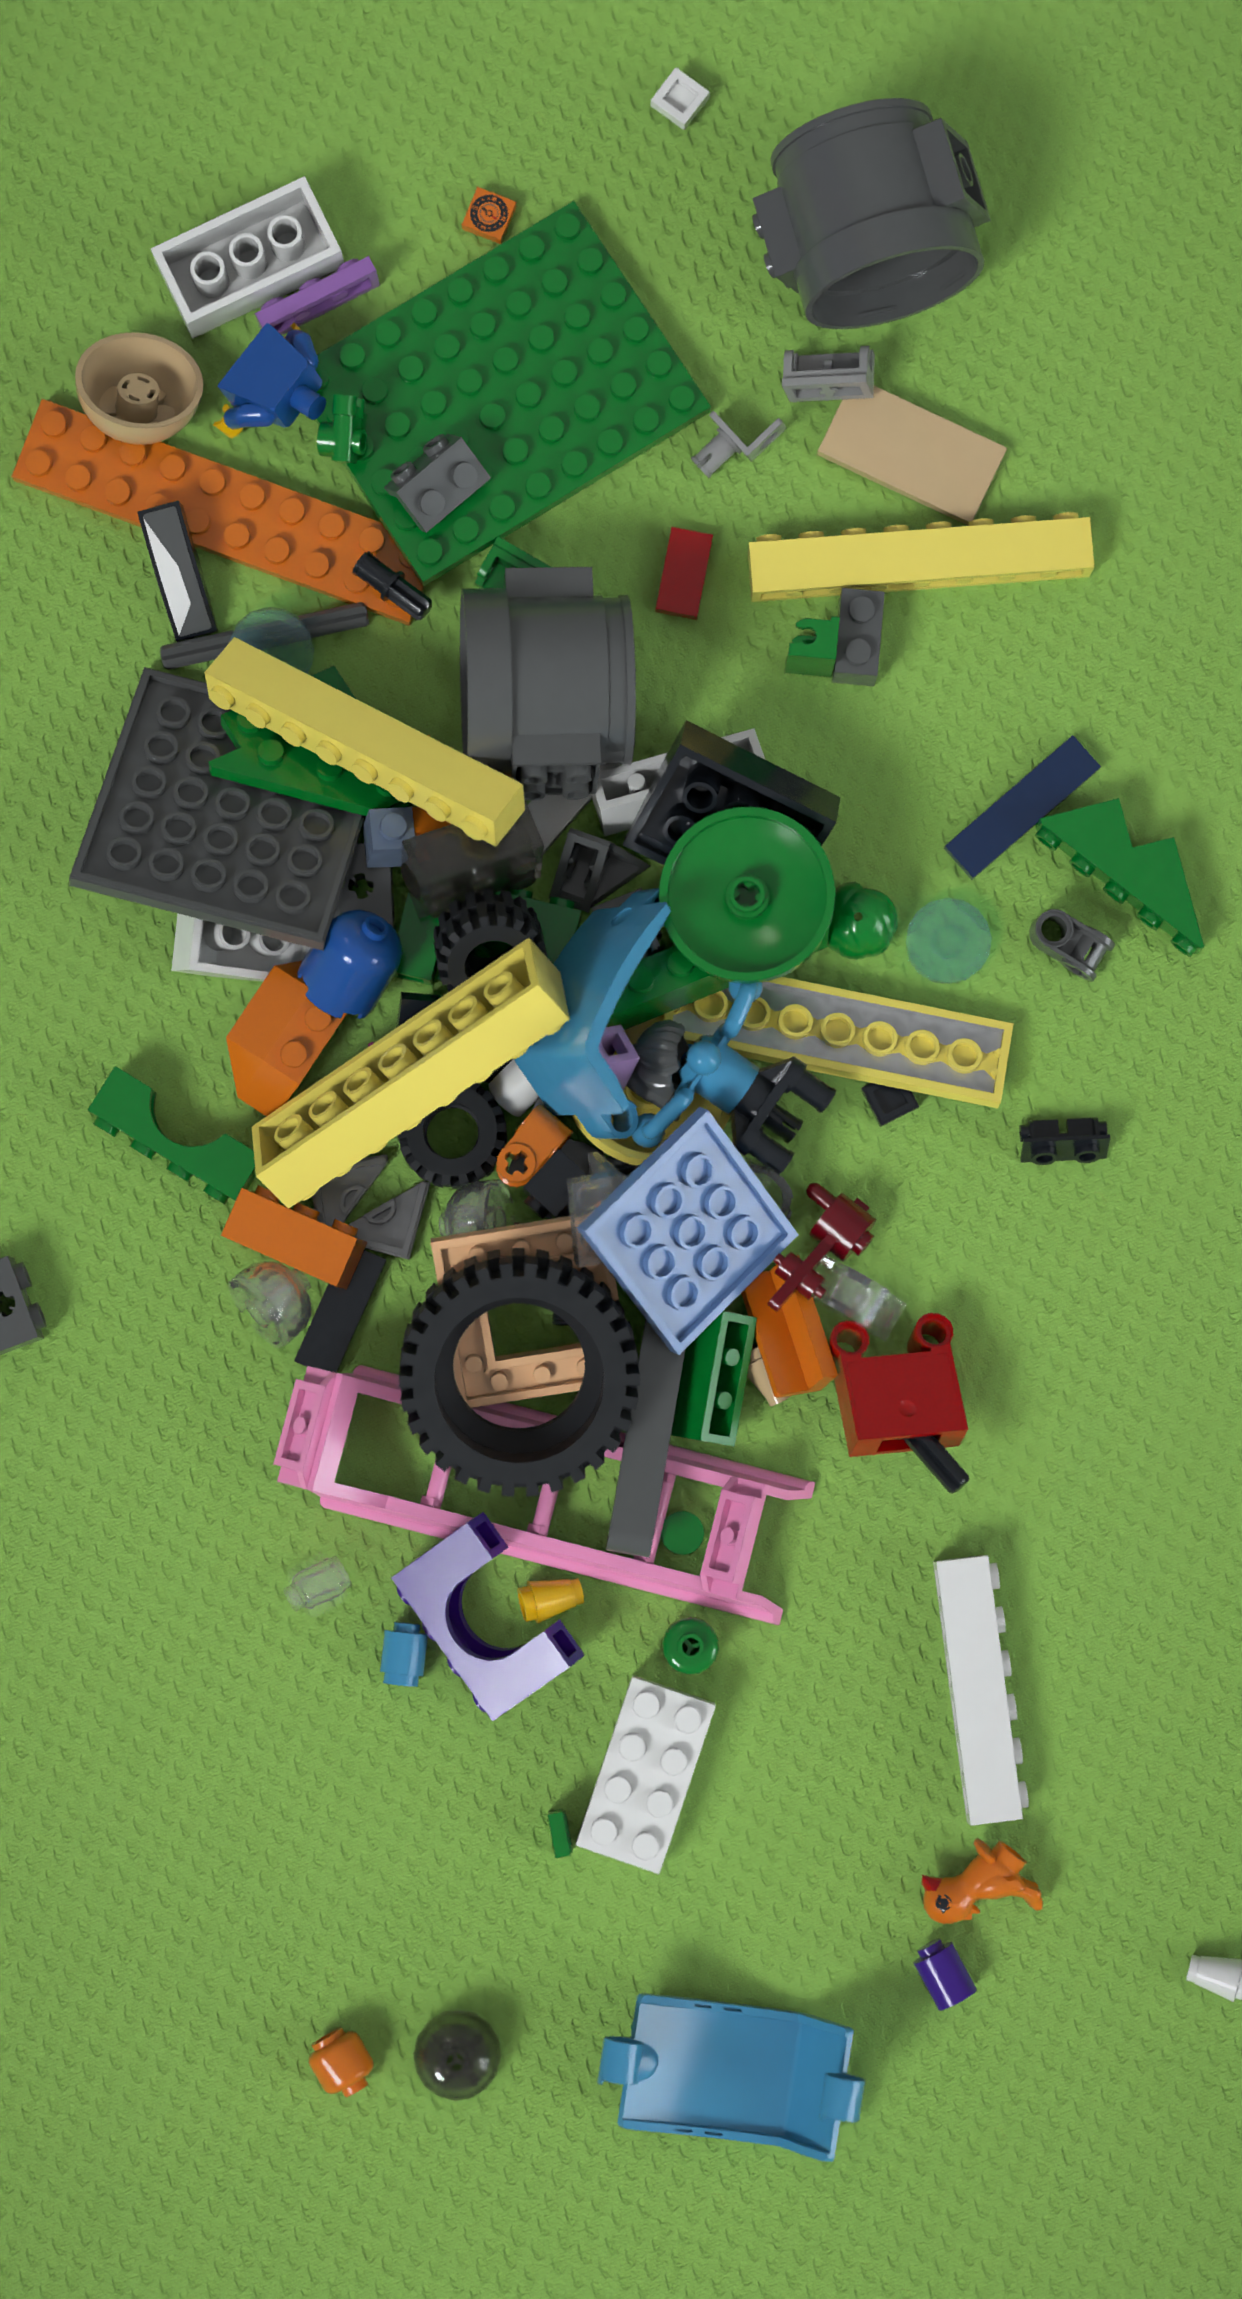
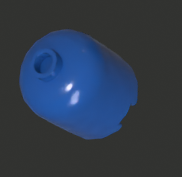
(355, 965)

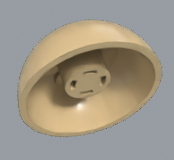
(138, 387)

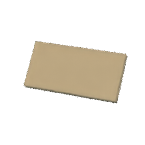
(913, 453)

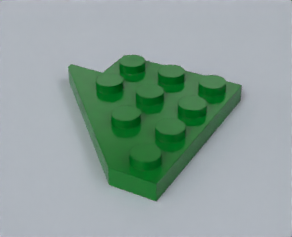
(274, 765)

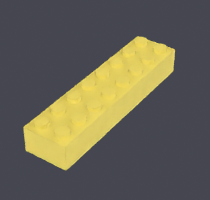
(409, 1073)

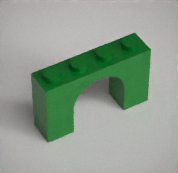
(419, 961)

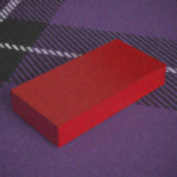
(684, 573)

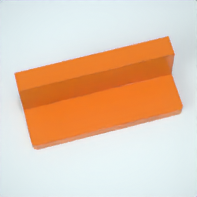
(790, 1339)

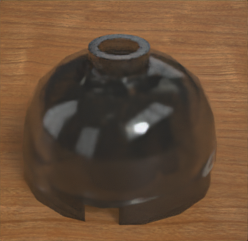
(457, 2034)

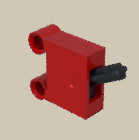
(902, 1398)

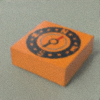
(489, 215)

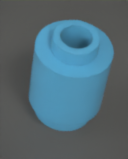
(403, 1654)

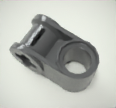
(1073, 943)

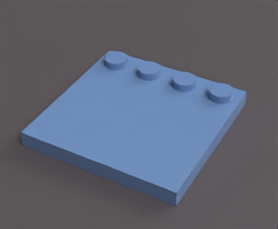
(688, 1230)

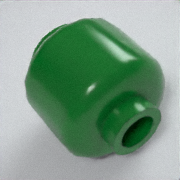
(680, 1632)

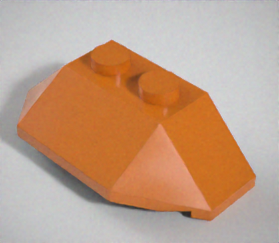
(277, 1040)

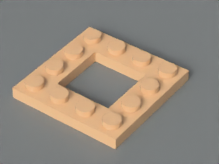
(522, 1375)

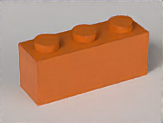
(295, 1236)

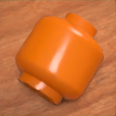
(341, 2062)

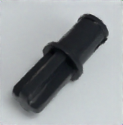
(392, 586)

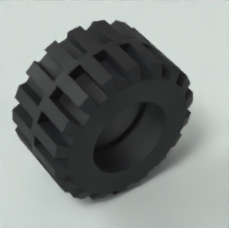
(479, 921)
(470, 1167)

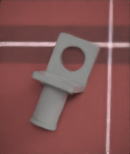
(728, 443)

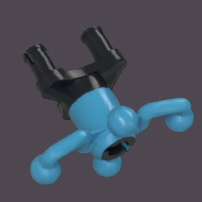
(739, 1089)

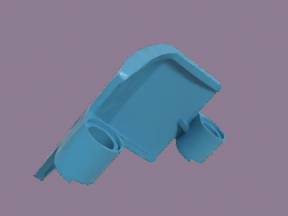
(594, 971)
(734, 2074)

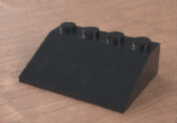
(713, 775)

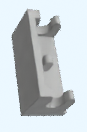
(829, 376)

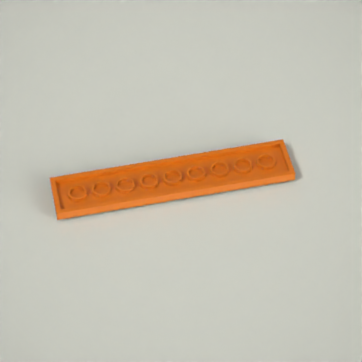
(224, 507)

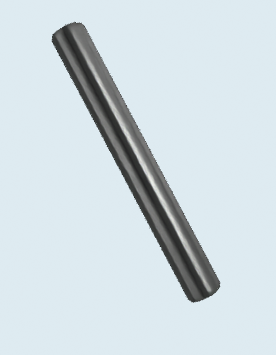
(210, 646)

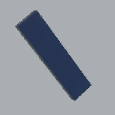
(1022, 807)

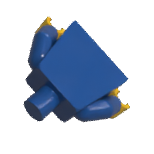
(272, 382)

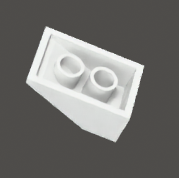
(227, 951)

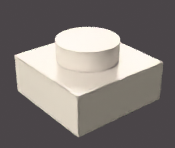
(680, 98)

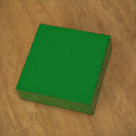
(560, 1833)

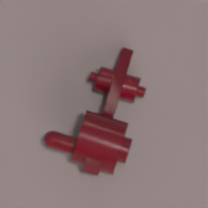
(839, 1230)

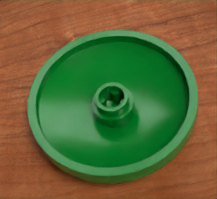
(747, 895)

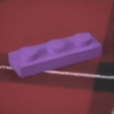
(320, 296)

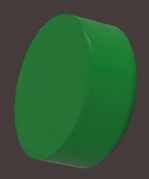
(682, 1532)

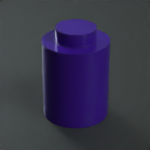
(944, 1974)

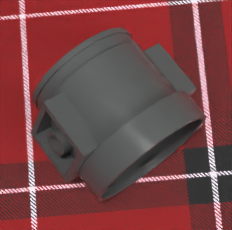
(872, 214)
(547, 680)

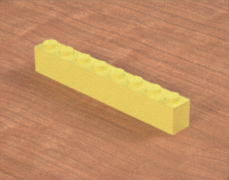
(921, 558)
(365, 742)

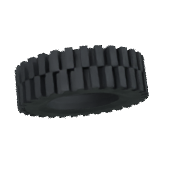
(534, 1453)

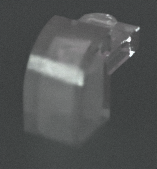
(859, 1298)

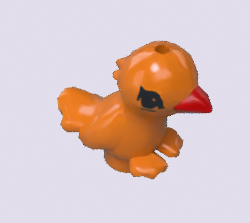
(988, 1876)

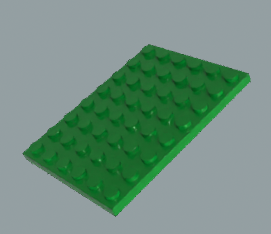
(528, 360)

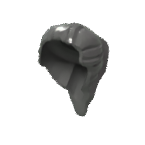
(660, 1059)

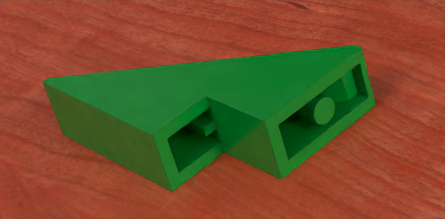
(1142, 875)

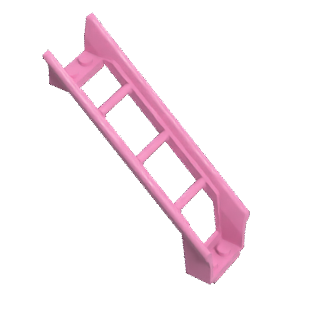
(315, 1441)

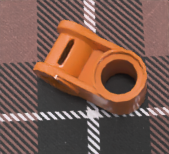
(534, 1141)

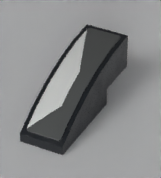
(178, 571)

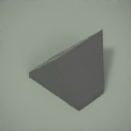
(592, 870)

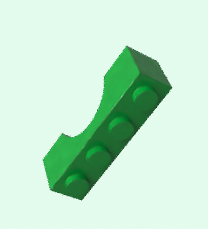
(130, 1107)

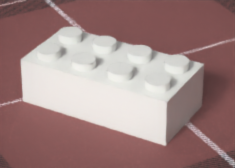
(248, 257)
(645, 1774)

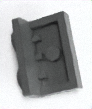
(437, 480)

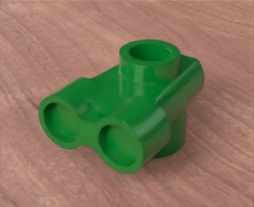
(343, 437)

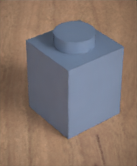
(384, 833)

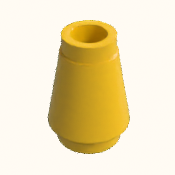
(549, 1598)

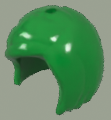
(869, 935)

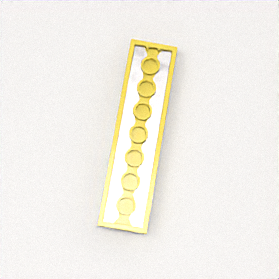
(864, 1038)

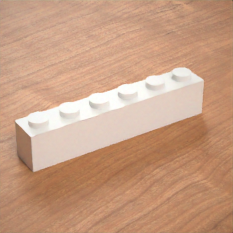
(979, 1691)

